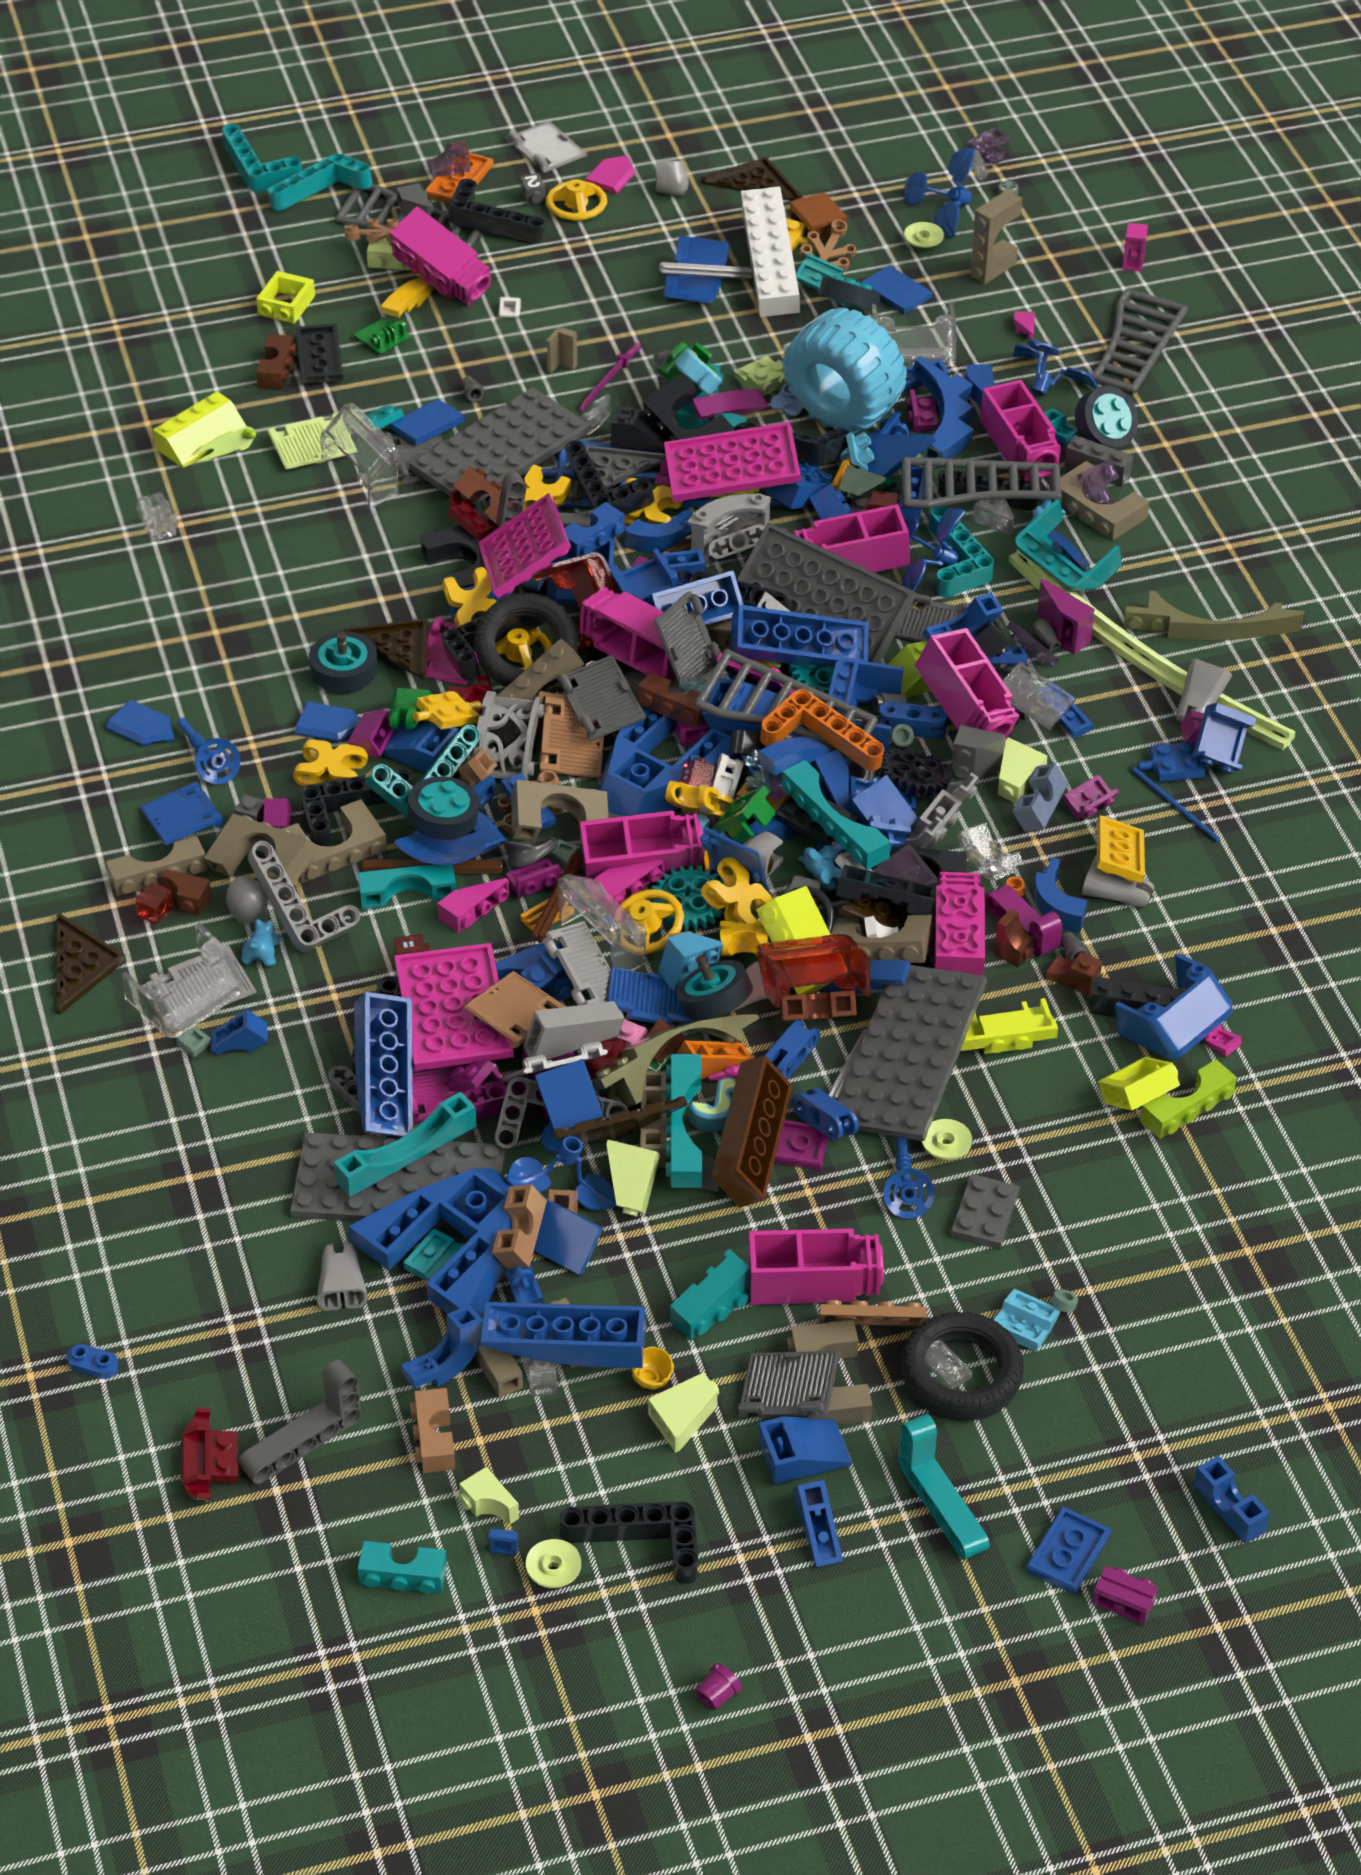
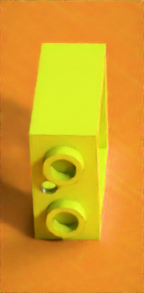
(287, 284)
(1139, 1083)

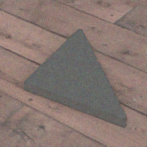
(617, 465)

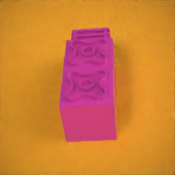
(439, 257)
(1019, 426)
(867, 538)
(626, 630)
(966, 683)
(641, 839)
(959, 923)
(813, 1266)

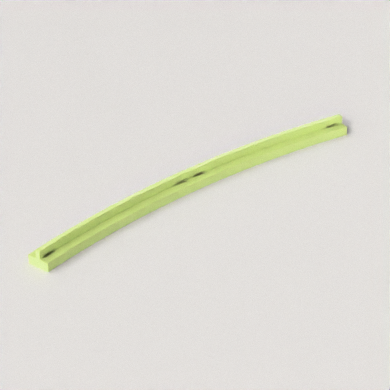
(1158, 666)

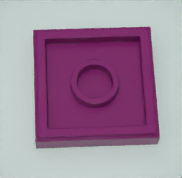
(801, 1146)

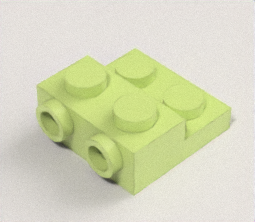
(762, 375)

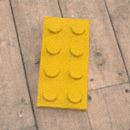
(1120, 849)

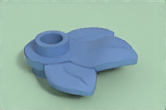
(786, 401)

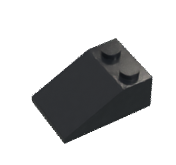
(634, 431)

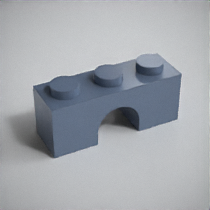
(1036, 809)

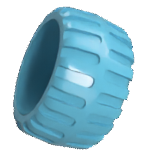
(844, 370)

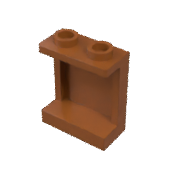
(817, 213)

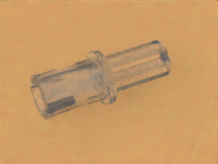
(978, 165)

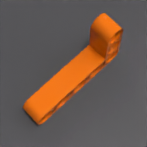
(826, 723)

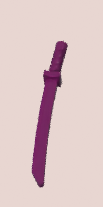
(622, 362)

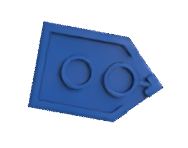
(326, 722)
(141, 724)

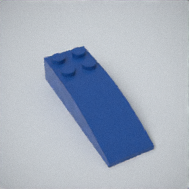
(796, 637)
(384, 1063)
(567, 1333)

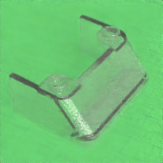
(923, 341)
(366, 448)
(588, 898)
(194, 997)

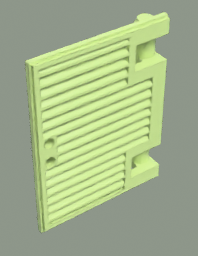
(301, 442)

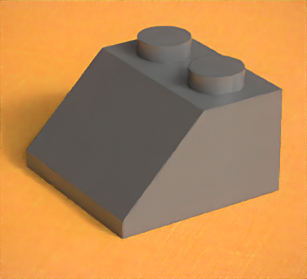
(977, 752)

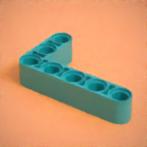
(256, 175)
(317, 177)
(974, 562)
(444, 760)
(935, 1489)

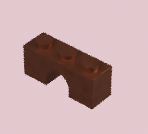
(274, 370)
(474, 485)
(655, 695)
(818, 1006)

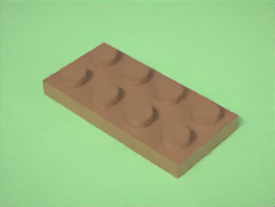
(863, 1314)

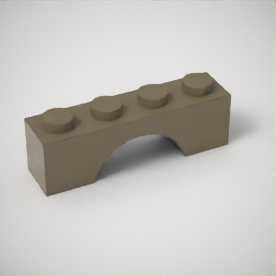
(555, 661)
(133, 875)
(654, 1135)

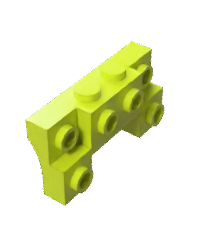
(1011, 1029)

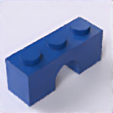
(605, 524)
(1217, 1485)

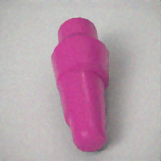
(730, 1071)

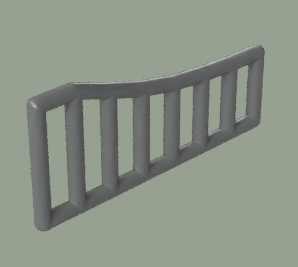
(376, 192)
(1160, 343)
(972, 495)
(768, 674)

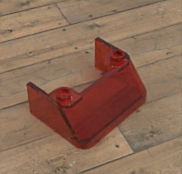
(585, 577)
(812, 962)

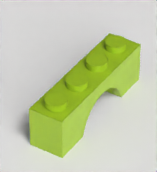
(1168, 1113)

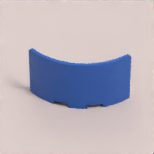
(697, 251)
(451, 851)

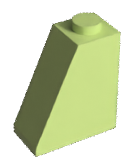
(1016, 769)
(632, 1175)
(683, 1409)

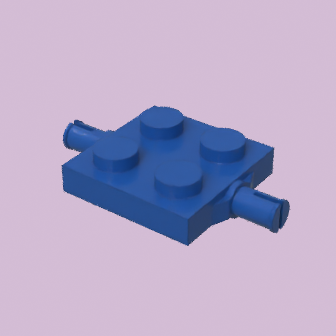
(1173, 762)

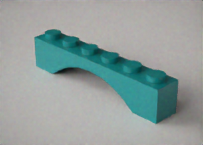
(862, 842)
(685, 1156)
(366, 1167)

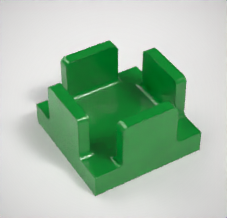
(670, 371)
(740, 810)

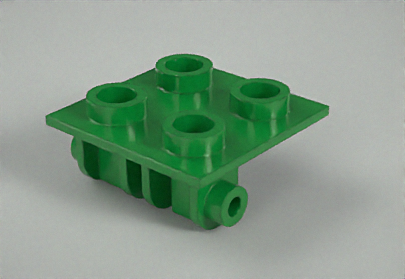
(383, 335)

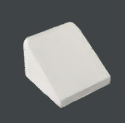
(509, 307)

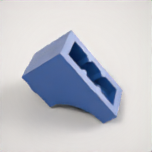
(241, 1032)

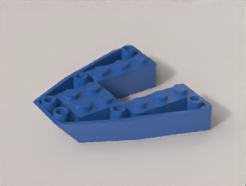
(639, 781)
(470, 1204)

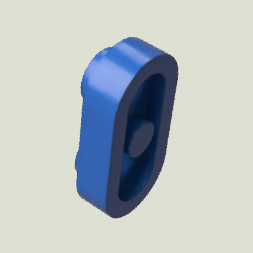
(91, 1361)

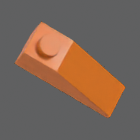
(715, 1055)

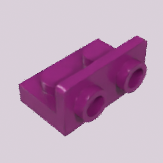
(921, 413)

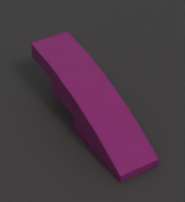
(736, 402)

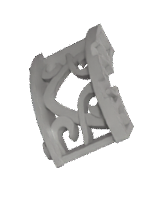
(741, 506)
(496, 706)

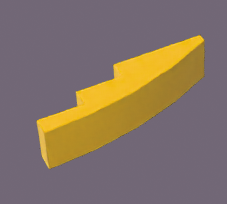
(406, 297)

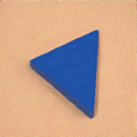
(892, 448)

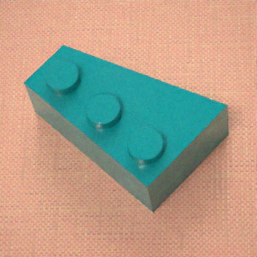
(714, 1298)

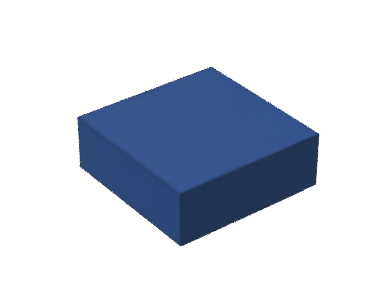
(503, 1542)

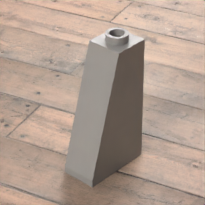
(566, 1028)

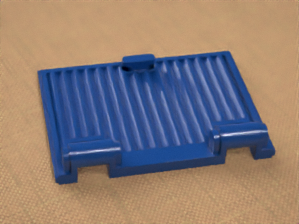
(181, 815)
(722, 846)
(645, 997)

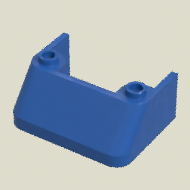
(858, 682)
(1184, 1021)

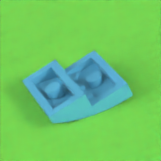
(1027, 1319)

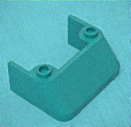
(1037, 547)

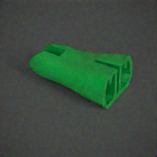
(403, 707)

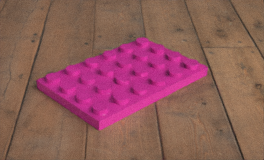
(732, 462)
(524, 545)
(439, 989)

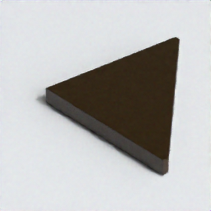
(752, 175)
(400, 643)
(882, 909)
(81, 962)
(621, 1123)

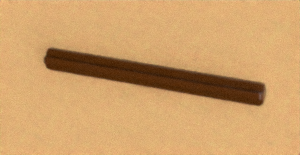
(465, 867)
(552, 908)

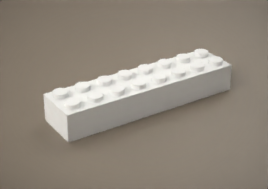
(770, 252)

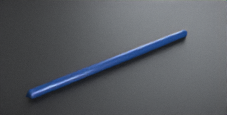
(1174, 803)

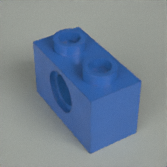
(686, 564)

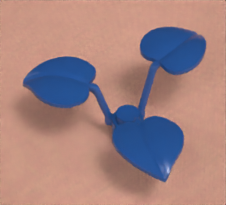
(948, 216)
(1043, 379)
(942, 554)
(593, 1192)

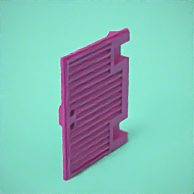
(439, 665)
(430, 1090)

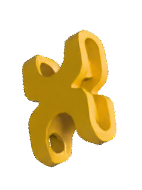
(536, 489)
(652, 514)
(472, 601)
(328, 763)
(697, 799)
(736, 893)
(741, 937)

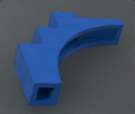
(951, 397)

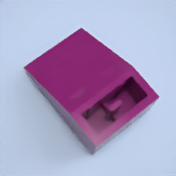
(1068, 616)

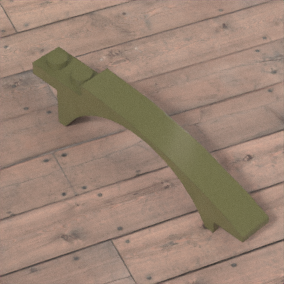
(1165, 618)
(631, 1069)

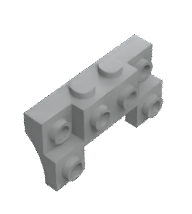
(941, 813)

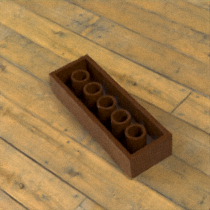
(752, 1131)

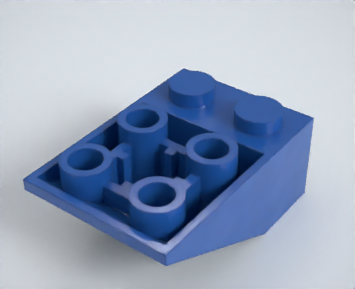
(798, 493)
(737, 704)
(420, 745)
(801, 1447)

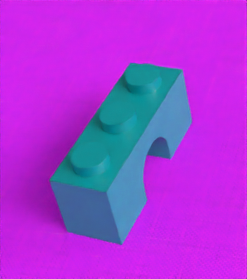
(423, 1574)

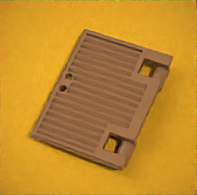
(569, 742)
(511, 1005)

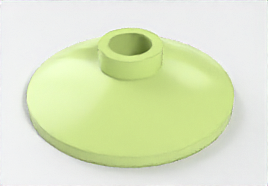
(923, 234)
(947, 1139)
(553, 1554)

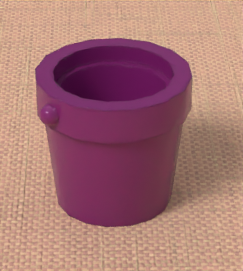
(718, 1687)

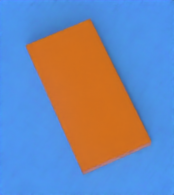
(443, 187)

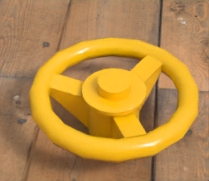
(575, 197)
(517, 645)
(651, 914)

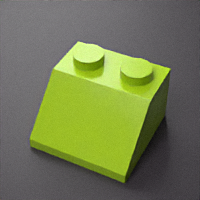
(912, 680)

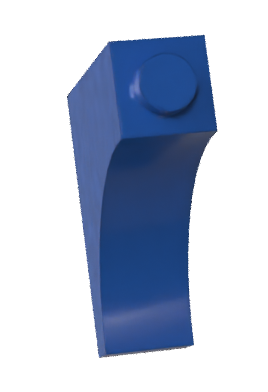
(559, 988)

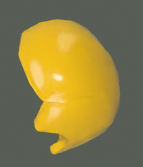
(656, 1369)

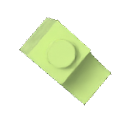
(486, 1495)

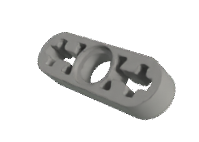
(724, 553)

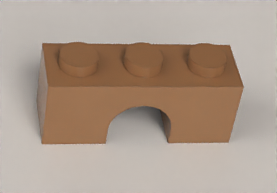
(526, 1211)
(435, 1448)

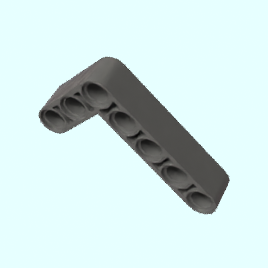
(517, 495)
(529, 1097)
(309, 1430)

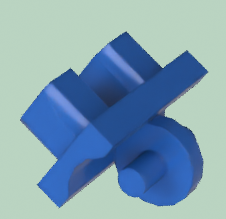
(892, 425)
(895, 831)
(524, 1285)

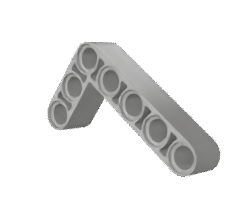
(295, 905)

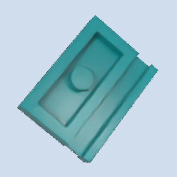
(814, 269)
(385, 415)
(431, 1254)

